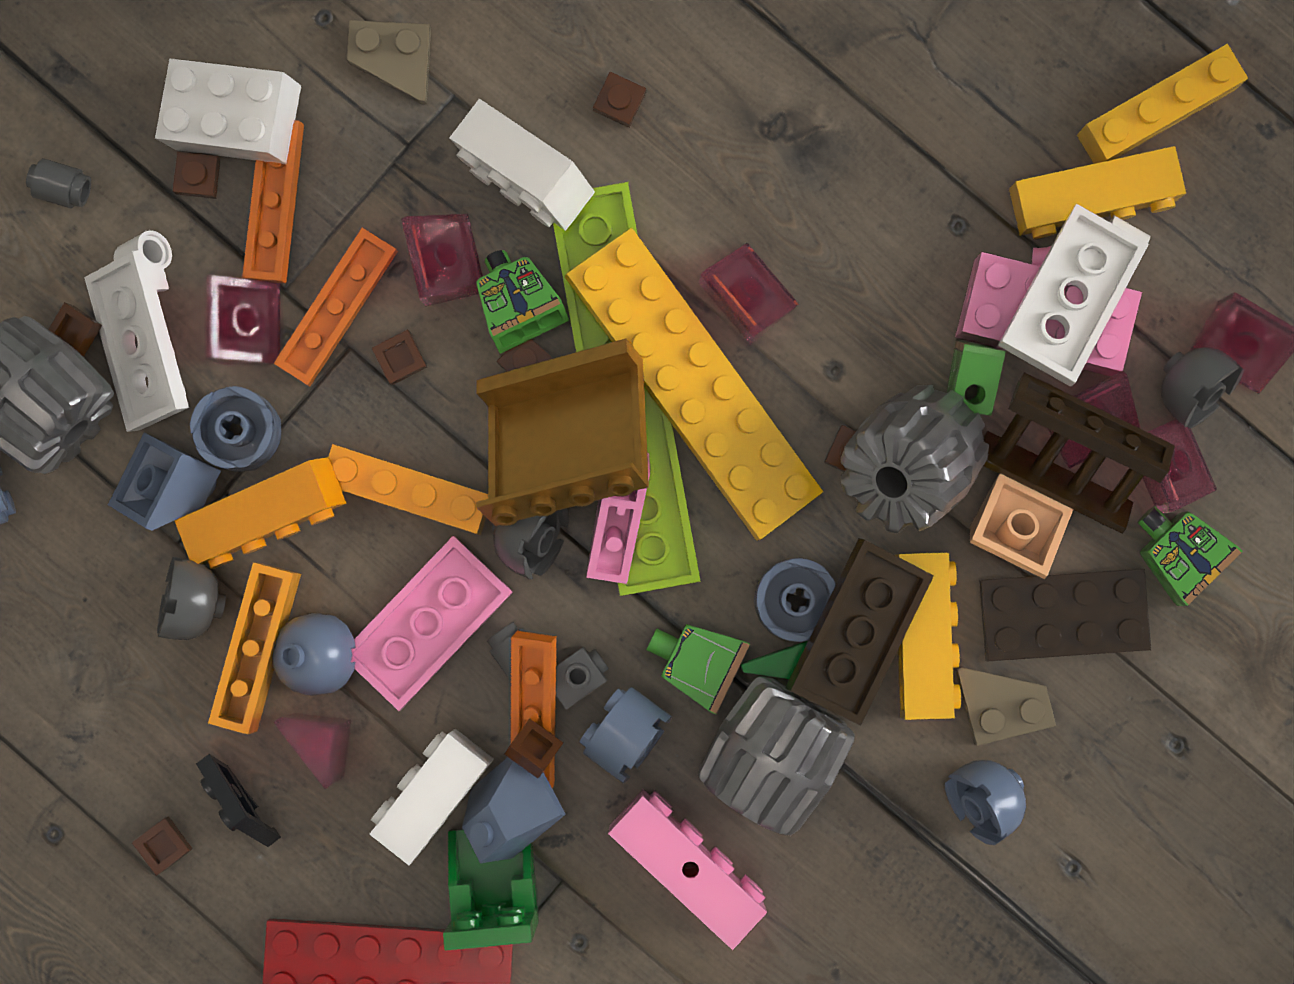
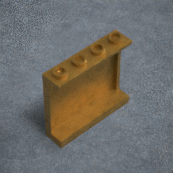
(565, 433)

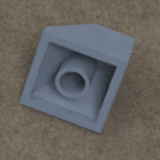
(162, 484)
(509, 812)

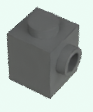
(579, 676)

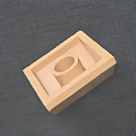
(1020, 525)

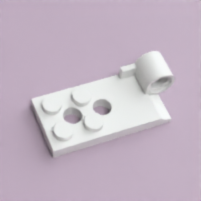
(1098, 261)
(127, 306)

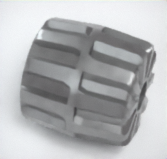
(46, 396)
(914, 458)
(775, 756)

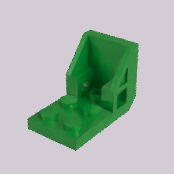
(489, 900)

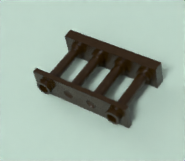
(1088, 426)

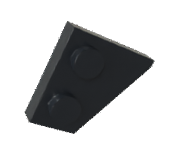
(236, 803)

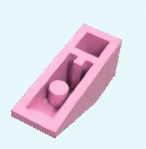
(615, 536)

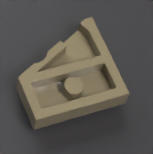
(393, 54)
(1003, 706)

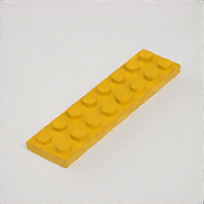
(695, 384)

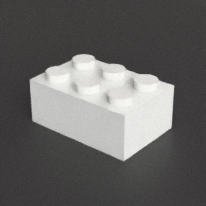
(228, 111)
(521, 166)
(429, 794)

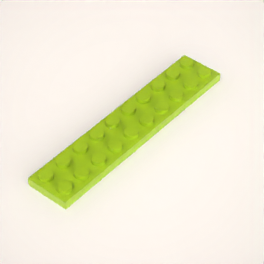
(664, 542)

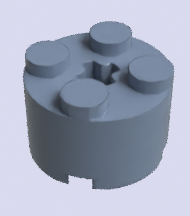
(218, 444)
(784, 579)
(625, 733)

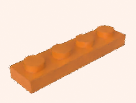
(273, 214)
(336, 307)
(533, 685)

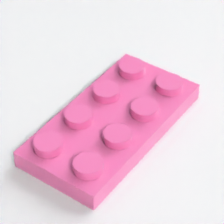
(427, 622)

